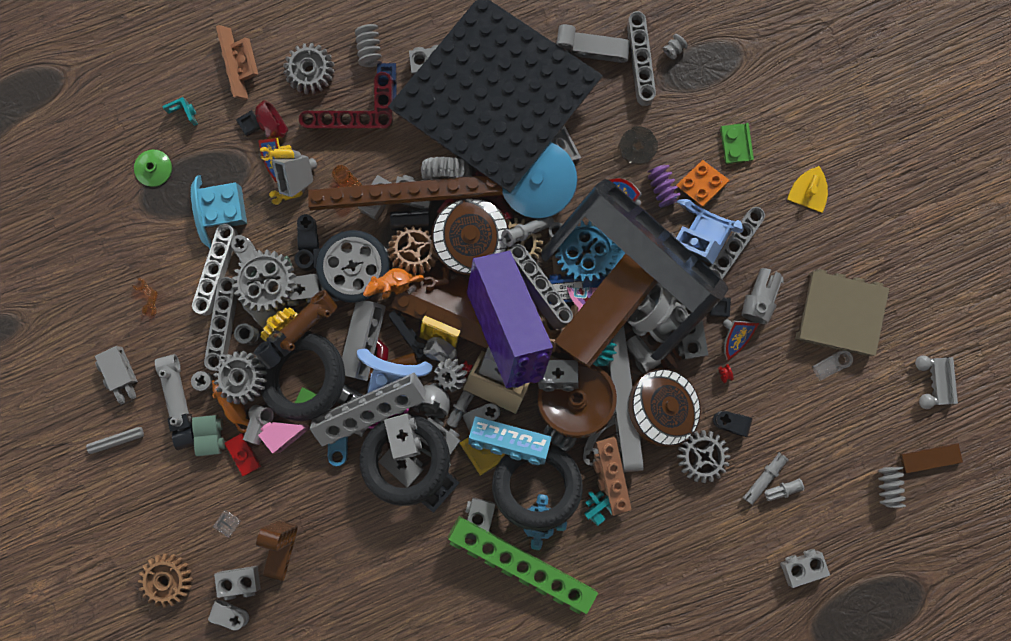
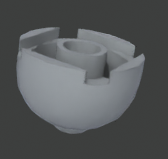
(436, 402)

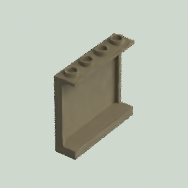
(843, 313)

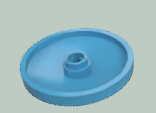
(546, 186)

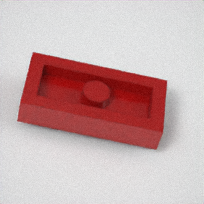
(242, 455)

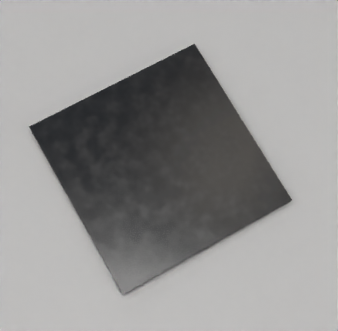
(495, 93)

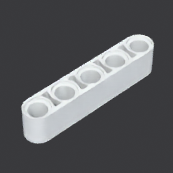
(213, 260)

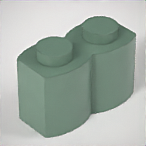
(208, 435)

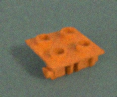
(702, 183)

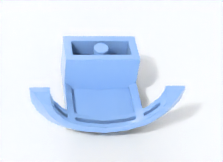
(706, 233)
(387, 372)

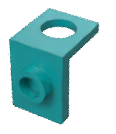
(182, 103)

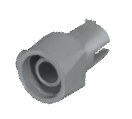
(760, 304)

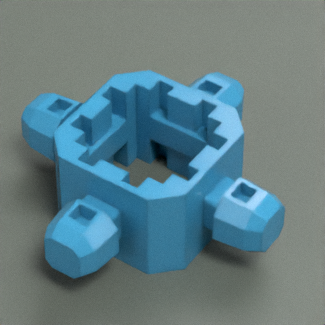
(536, 542)

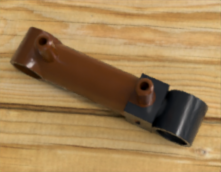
(282, 342)

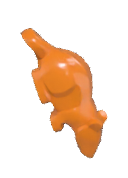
(394, 281)
(234, 412)

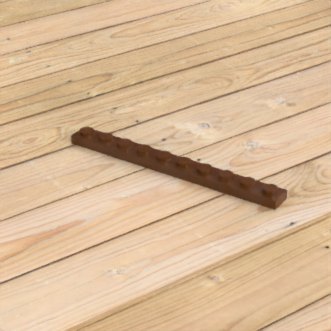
(402, 192)

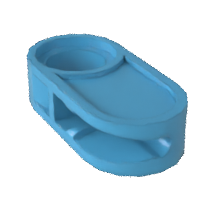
(340, 445)

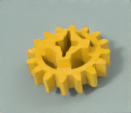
(277, 322)

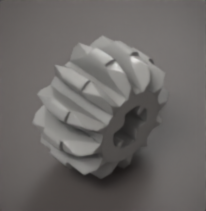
(450, 375)

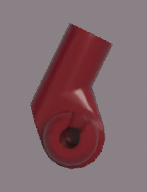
(382, 350)

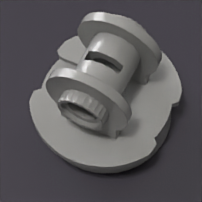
(658, 314)

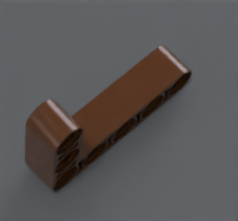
(279, 539)

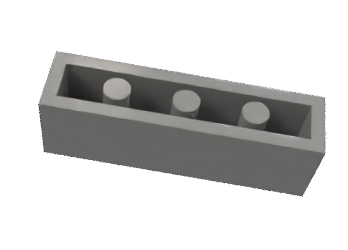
(362, 335)

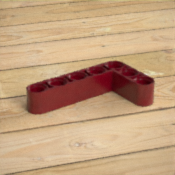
(379, 90)

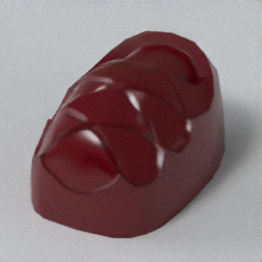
(270, 120)

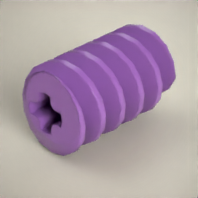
(663, 185)

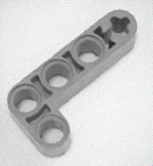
(592, 45)

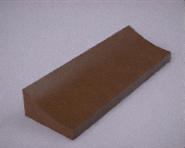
(605, 311)

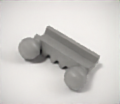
(943, 381)

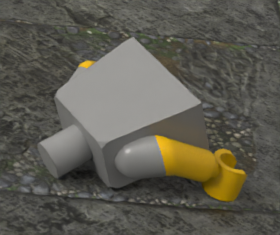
(291, 171)

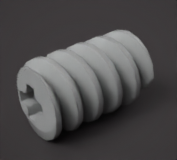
(366, 45)
(891, 487)

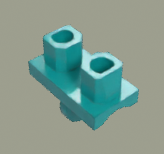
(594, 512)

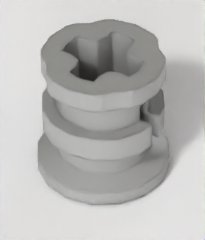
(675, 46)
(195, 381)

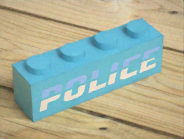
(509, 440)

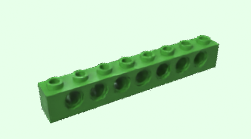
(585, 593)

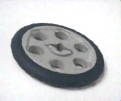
(333, 248)

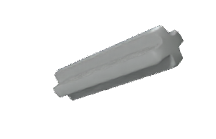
(115, 440)

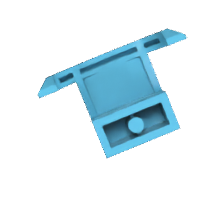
(216, 206)

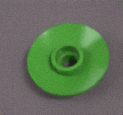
(158, 174)

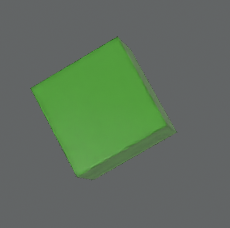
(305, 395)

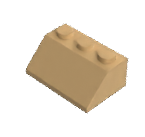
(494, 390)

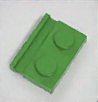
(736, 143)

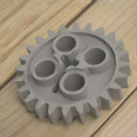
(265, 297)

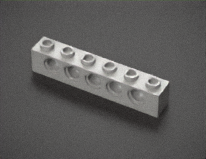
(410, 386)

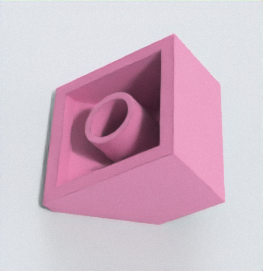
(280, 435)

